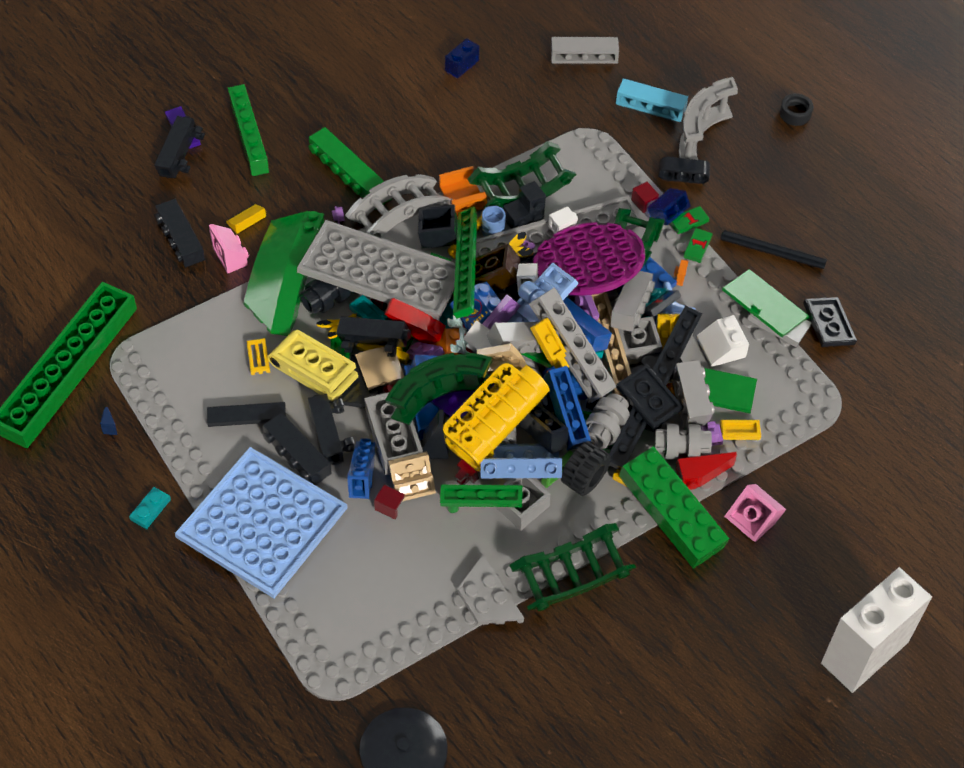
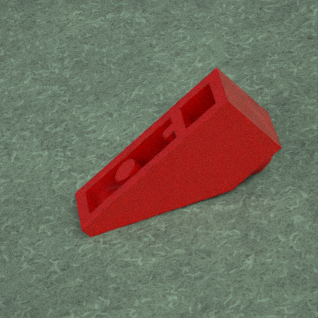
(422, 325)
(702, 469)

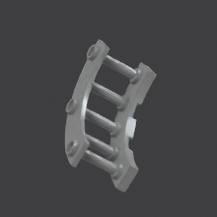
(701, 116)
(394, 188)

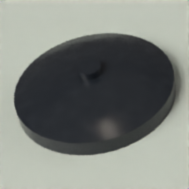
(403, 741)

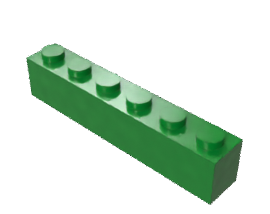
(248, 130)
(344, 162)

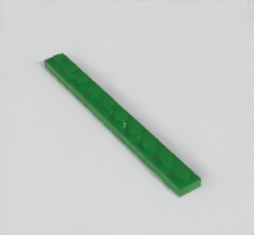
(465, 263)

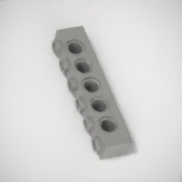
(579, 352)

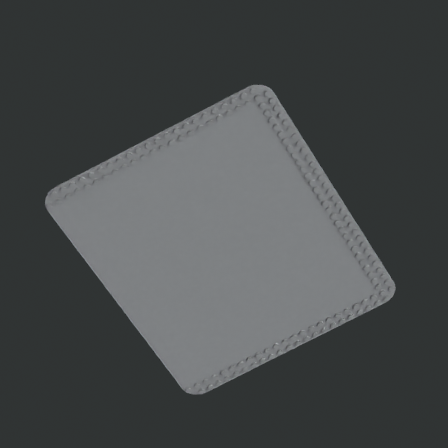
(387, 587)

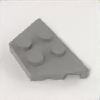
(487, 596)

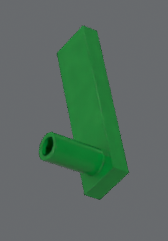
(480, 496)

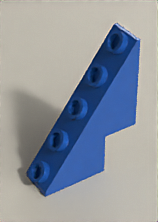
(361, 469)

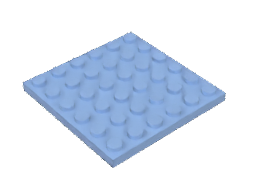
(261, 522)

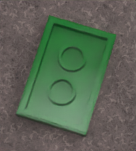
(730, 390)

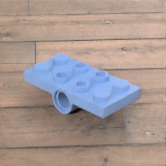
(529, 291)

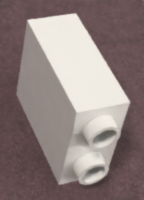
(875, 629)

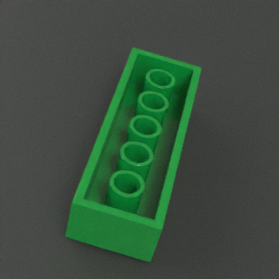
(673, 507)

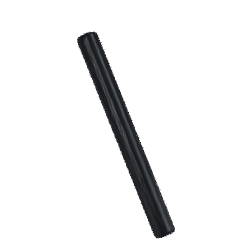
(773, 249)

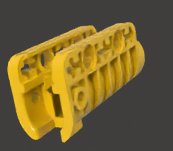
(494, 414)

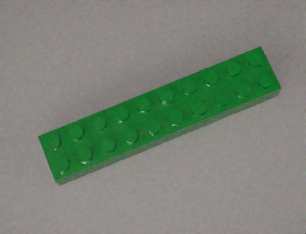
(65, 364)

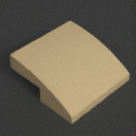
(503, 354)
(379, 368)
(412, 475)

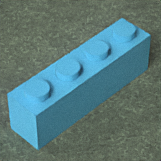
(651, 100)

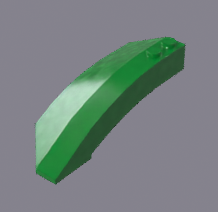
(274, 280)

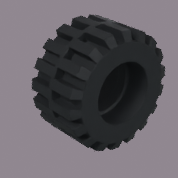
(585, 468)

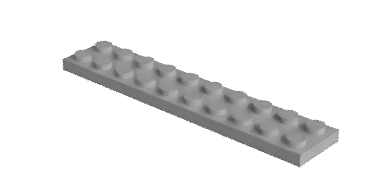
(539, 231)

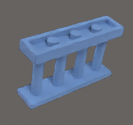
(522, 462)

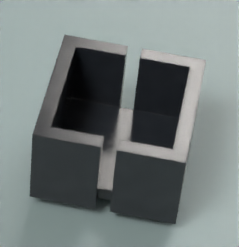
(437, 226)

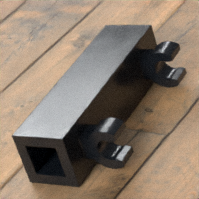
(176, 146)
(374, 332)
(326, 430)

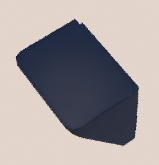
(107, 423)

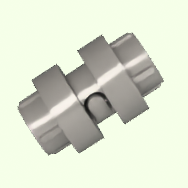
(607, 420)
(688, 442)

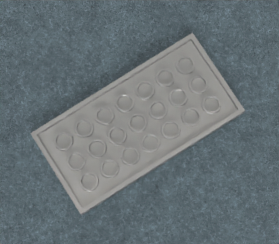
(379, 268)

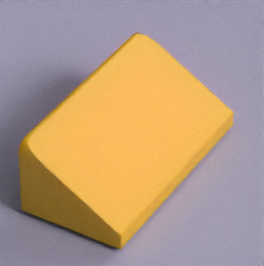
(247, 218)
(665, 325)

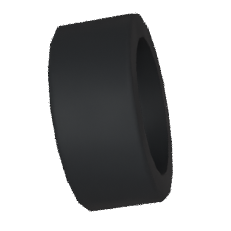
(794, 118)

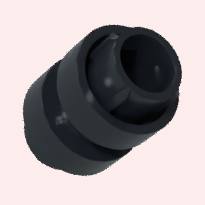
(321, 295)

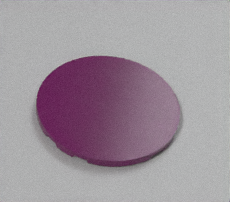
(594, 256)

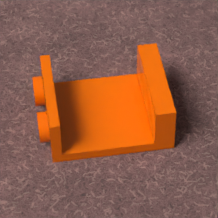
(464, 195)

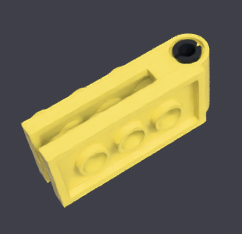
(313, 364)

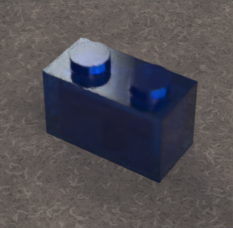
(462, 58)
(669, 205)

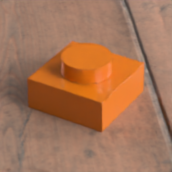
(680, 272)

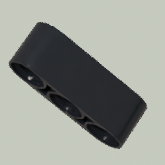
(684, 170)

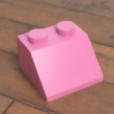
(228, 248)
(755, 512)

